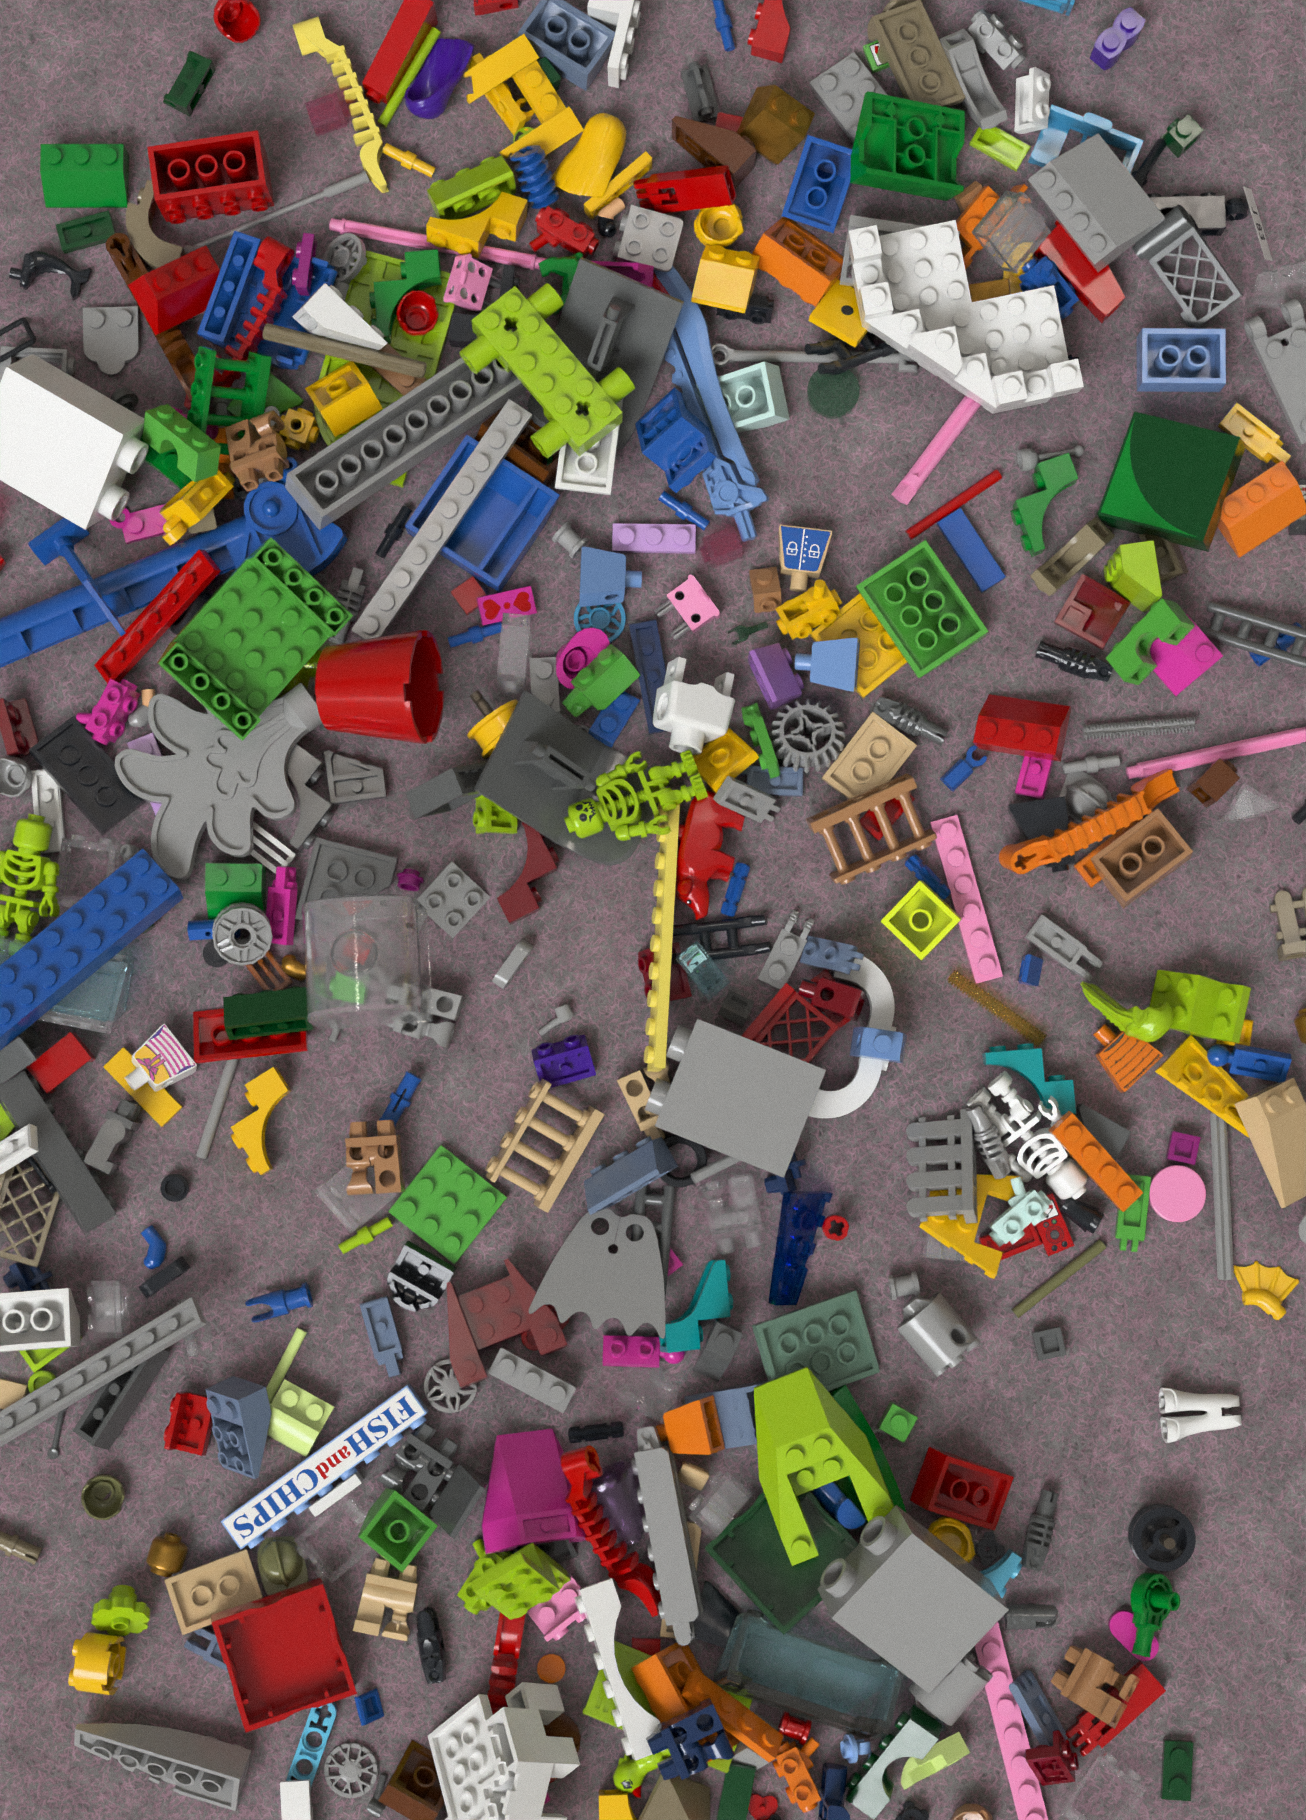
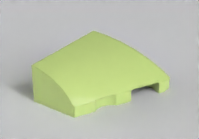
(939, 1757)

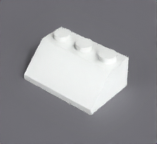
(38, 1320)

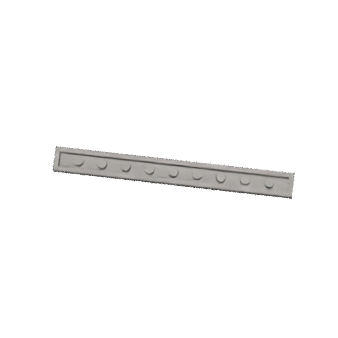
(442, 521)
(100, 1369)

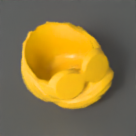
(719, 225)
(954, 1535)

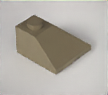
(677, 1800)

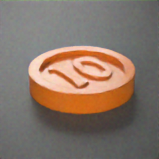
(551, 1668)

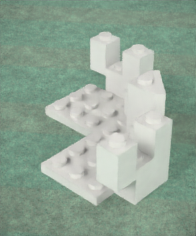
(919, 302)
(502, 1760)

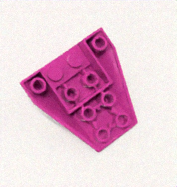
(527, 1494)

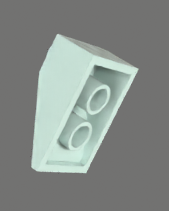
(754, 397)

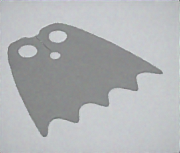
(603, 1283)

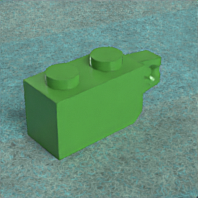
(601, 681)

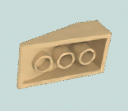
(1278, 1133)

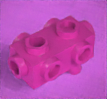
(111, 711)

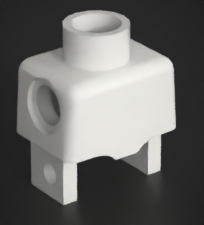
(690, 711)

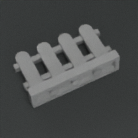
(943, 1180)

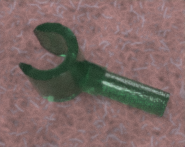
(744, 632)

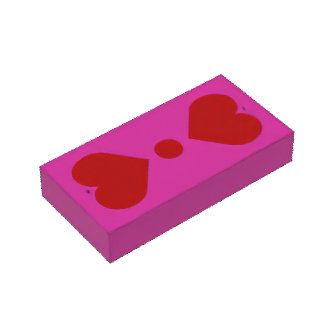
(512, 601)

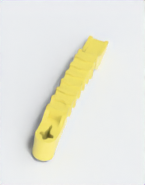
(312, 39)

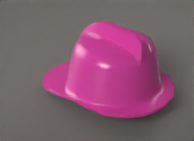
(579, 654)

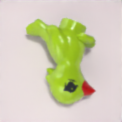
(631, 1773)

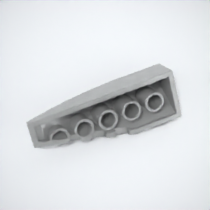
(192, 1762)

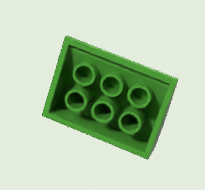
(922, 609)

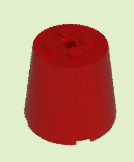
(382, 687)

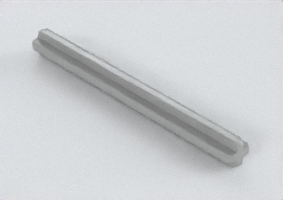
(1222, 1201)

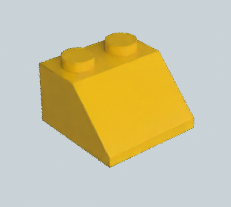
(725, 278)
(344, 398)

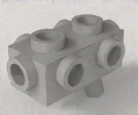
(991, 37)

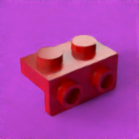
(189, 1424)

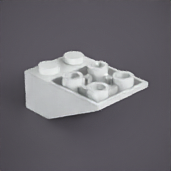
(333, 318)

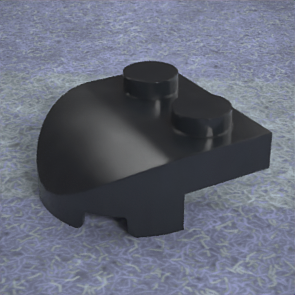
(418, 1278)

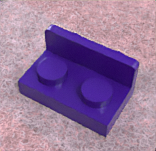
(563, 1060)

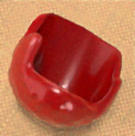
(237, 19)

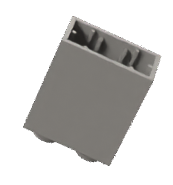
(735, 1096)
(910, 1598)

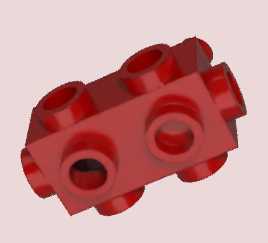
(559, 230)

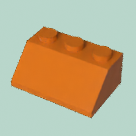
(798, 260)
(1261, 509)

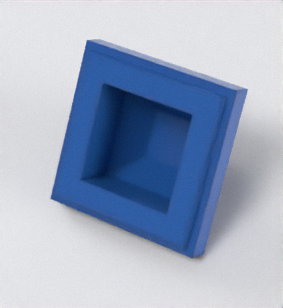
(369, 1707)

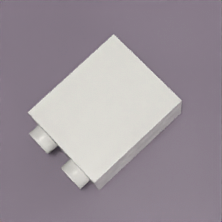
(66, 442)

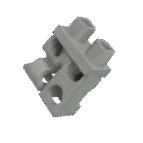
(443, 1005)

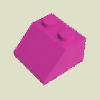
(1185, 662)

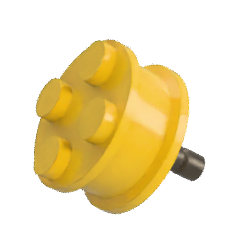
(492, 726)

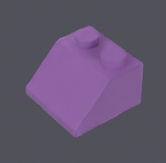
(774, 675)

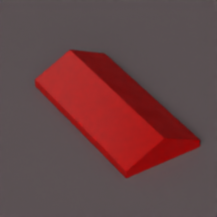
(213, 1044)

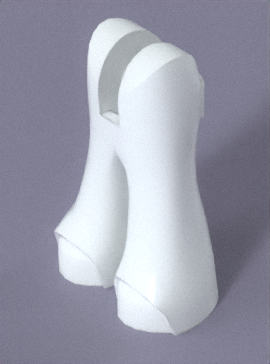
(1179, 1427)

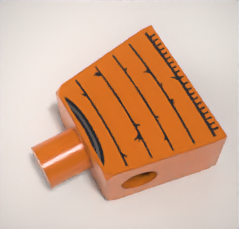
(1124, 1057)

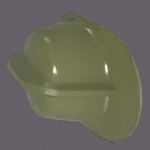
(281, 1564)

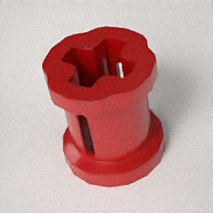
(833, 1236)
(794, 1727)

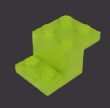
(1202, 1005)

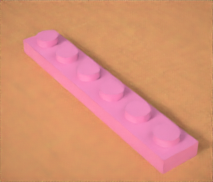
(966, 899)

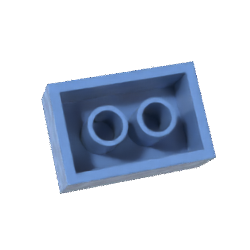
(1181, 360)

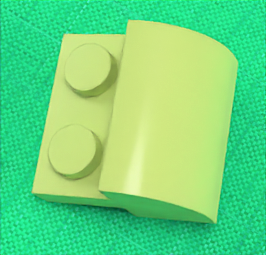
(297, 1418)

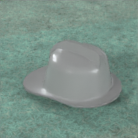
(1084, 795)

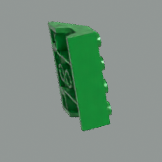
(908, 147)

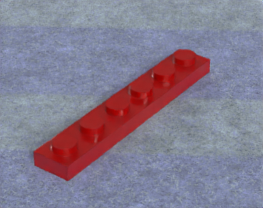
(158, 617)

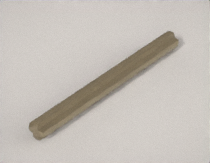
(344, 350)

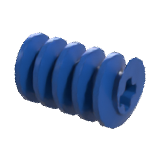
(536, 175)

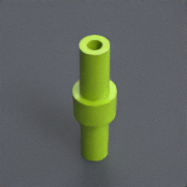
(365, 1235)

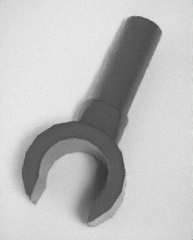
(375, 1807)

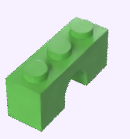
(196, 451)
(1132, 655)

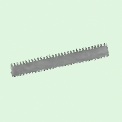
(1138, 727)

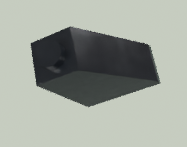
(1040, 819)

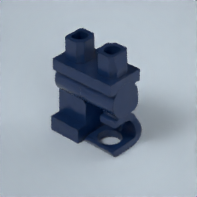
(681, 1738)

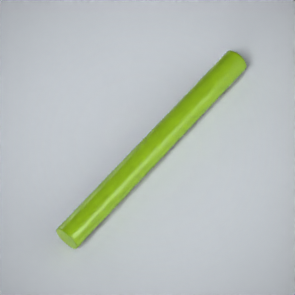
(409, 76)

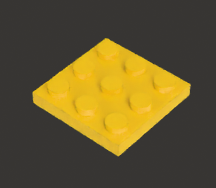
(877, 652)

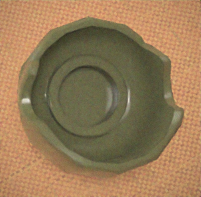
(94, 1493)

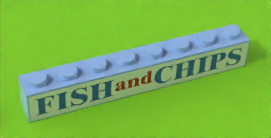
(325, 1466)

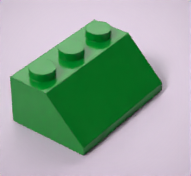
(85, 175)

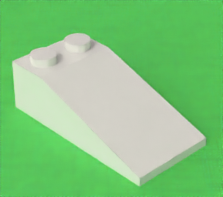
(593, 469)

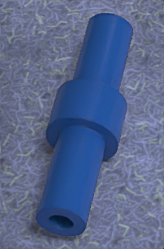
(723, 25)
(683, 510)
(475, 634)

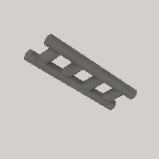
(1248, 619)
(664, 1228)

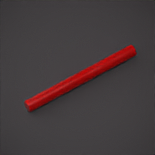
(953, 504)

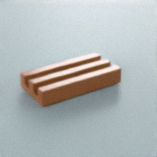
(279, 986)

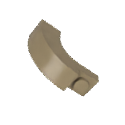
(140, 231)
(1072, 557)

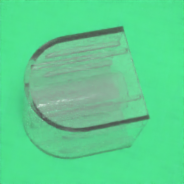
(366, 961)

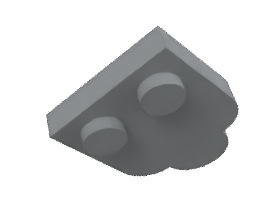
(111, 337)

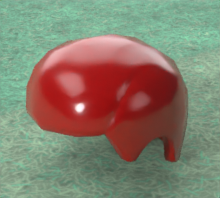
(417, 313)

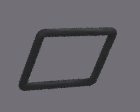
(23, 346)

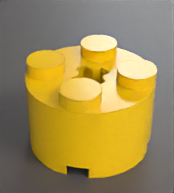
(97, 1663)

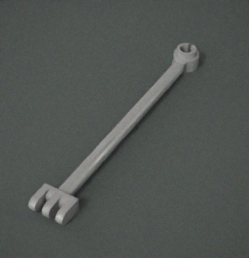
(800, 356)

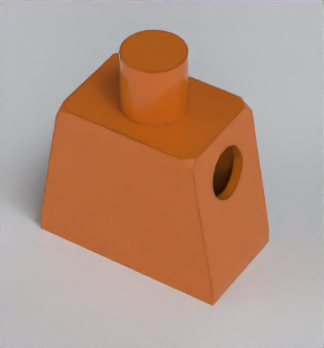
(693, 1428)

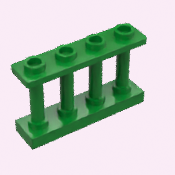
(252, 394)

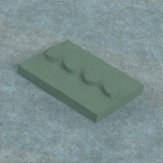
(824, 1337)

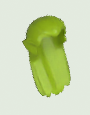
(1137, 1023)

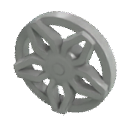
(345, 256)
(448, 1387)

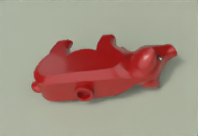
(700, 853)

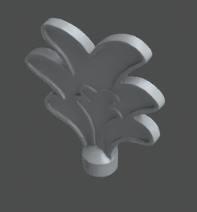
(215, 776)

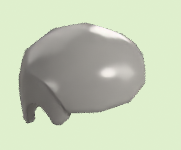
(19, 771)

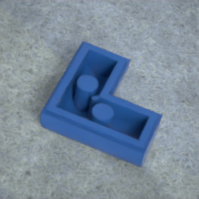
(839, 1506)

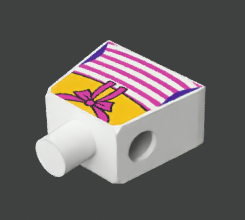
(160, 1062)

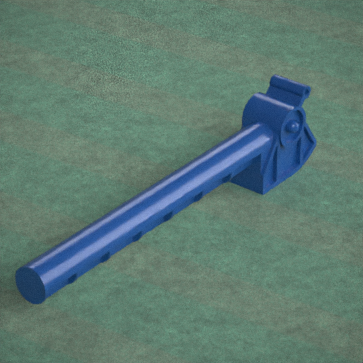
(268, 513)

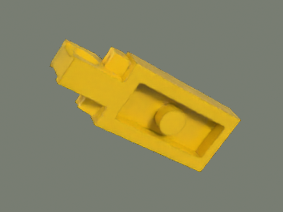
(1254, 434)

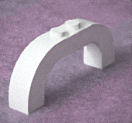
(881, 1000)

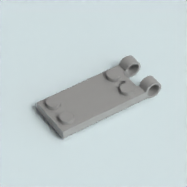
(1285, 364)

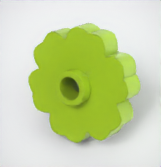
(121, 1612)

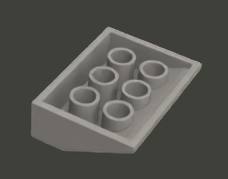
(1096, 201)

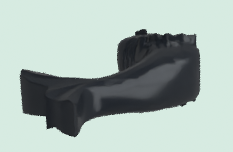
(41, 262)

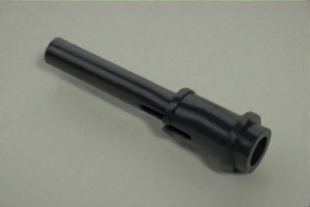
(1149, 162)

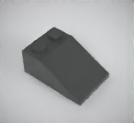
(458, 1497)

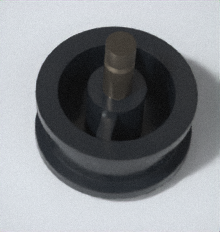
(1161, 1537)

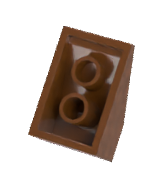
(715, 146)

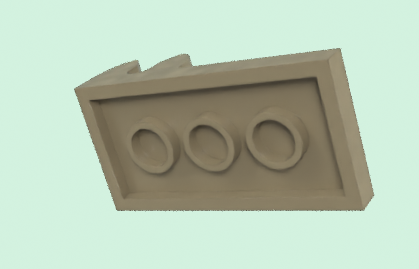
(915, 55)

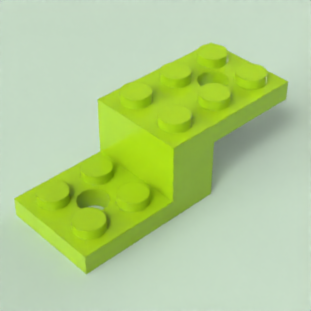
(521, 1581)

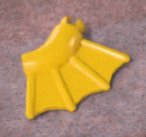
(1265, 1287)

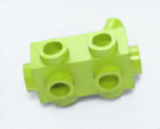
(472, 1601)

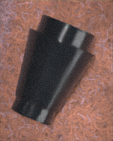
(1082, 1214)

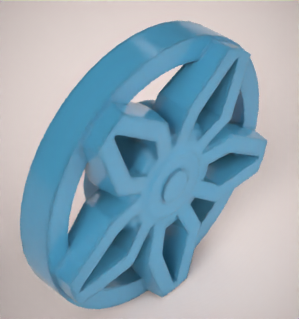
(601, 619)

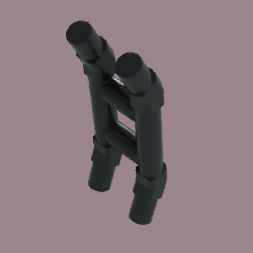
(847, 359)
(730, 926)

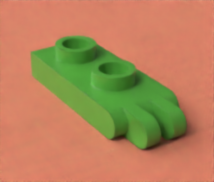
(1132, 1222)

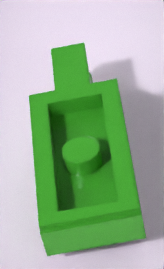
(760, 737)

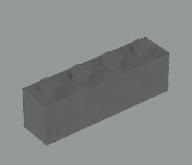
(117, 1401)

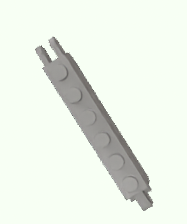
(668, 1534)

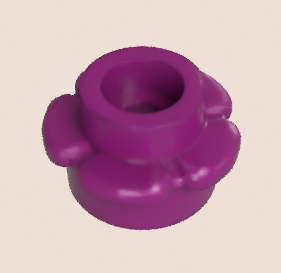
(409, 880)

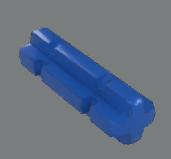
(924, 873)
(735, 889)

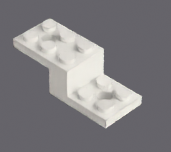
(622, 18)

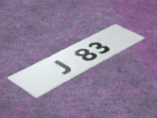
(1258, 225)

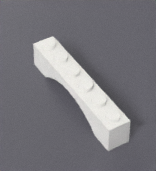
(601, 1610)

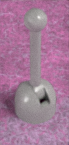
(1029, 459)

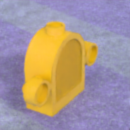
(193, 504)

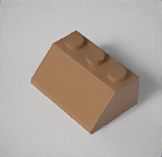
(1141, 858)

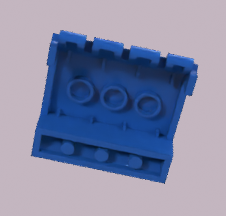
(238, 291)

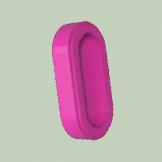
(1124, 1631)

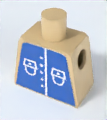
(802, 553)

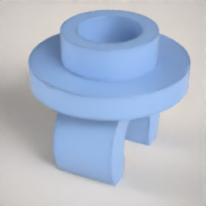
(852, 1748)

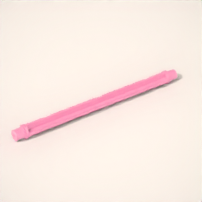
(420, 241)
(1223, 751)

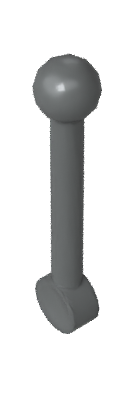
(53, 1452)

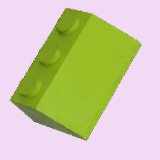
(471, 189)
(1135, 574)

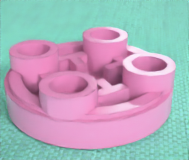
(1177, 1193)

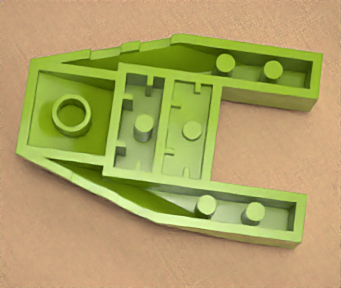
(805, 1445)

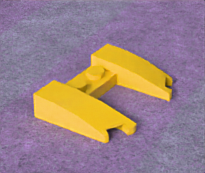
(520, 62)

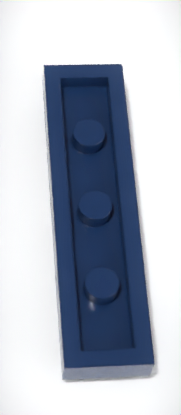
(649, 665)

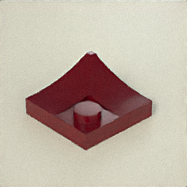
(1092, 612)

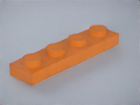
(1095, 1161)
(734, 1716)

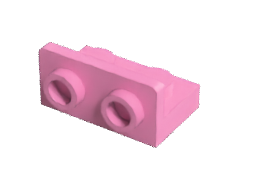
(558, 1612)

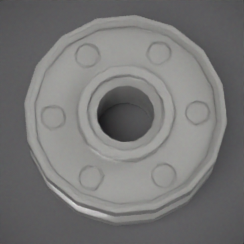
(245, 950)

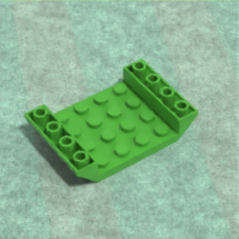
(253, 637)

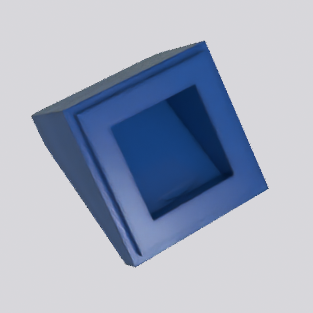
(1030, 970)

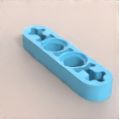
(306, 1751)

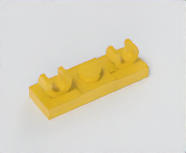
(504, 104)

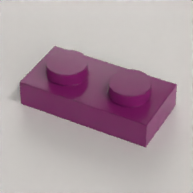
(303, 274)

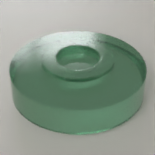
(833, 394)

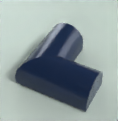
(833, 1792)

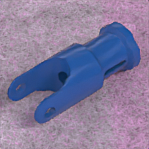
(282, 1301)

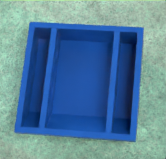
(498, 524)

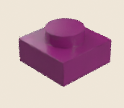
(1183, 1148)

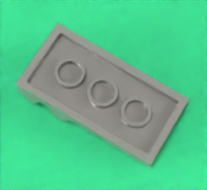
(843, 91)

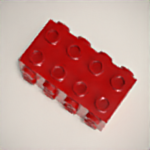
(211, 177)

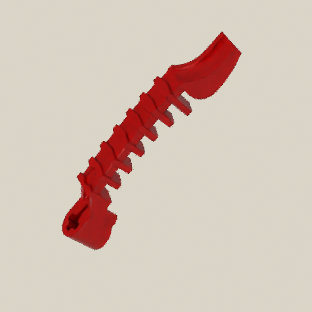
(273, 259)
(579, 1468)
(505, 1662)

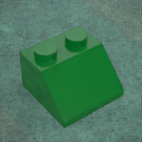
(234, 884)

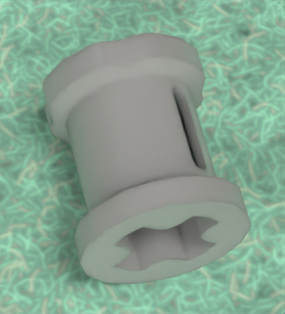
(570, 540)
(903, 1285)

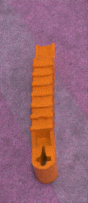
(1045, 850)

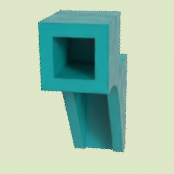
(708, 1302)

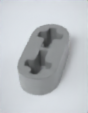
(512, 964)

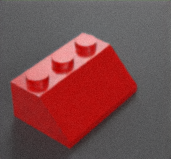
(176, 289)
(1022, 727)

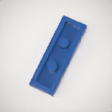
(971, 550)

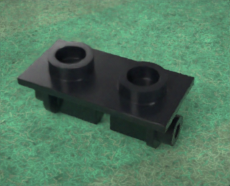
(758, 310)

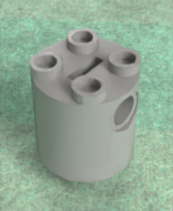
(936, 1332)
(954, 1692)

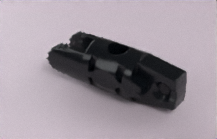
(431, 1646)

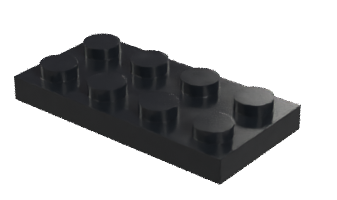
(85, 775)

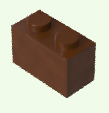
(1214, 782)

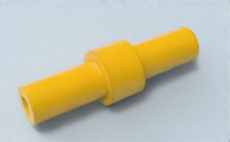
(408, 160)

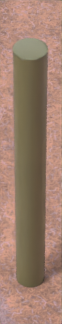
(1058, 1278)

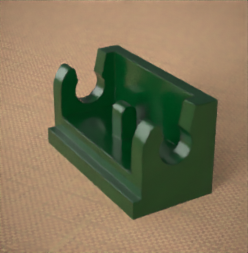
(190, 83)

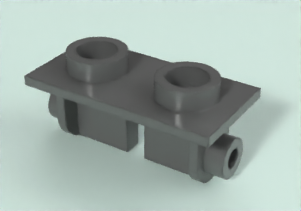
(700, 92)

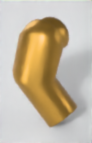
(293, 967)

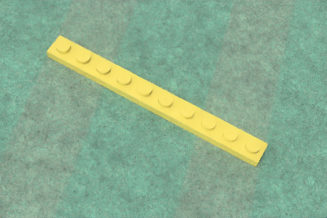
(661, 943)

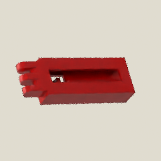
(693, 189)
(1144, 1695)

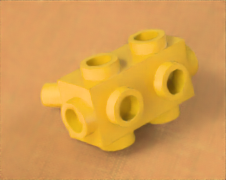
(808, 611)

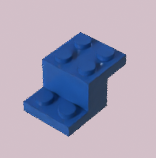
(675, 440)

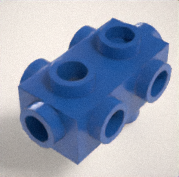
(1045, 273)

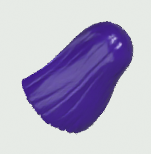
(438, 77)

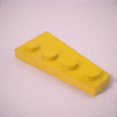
(1205, 1083)

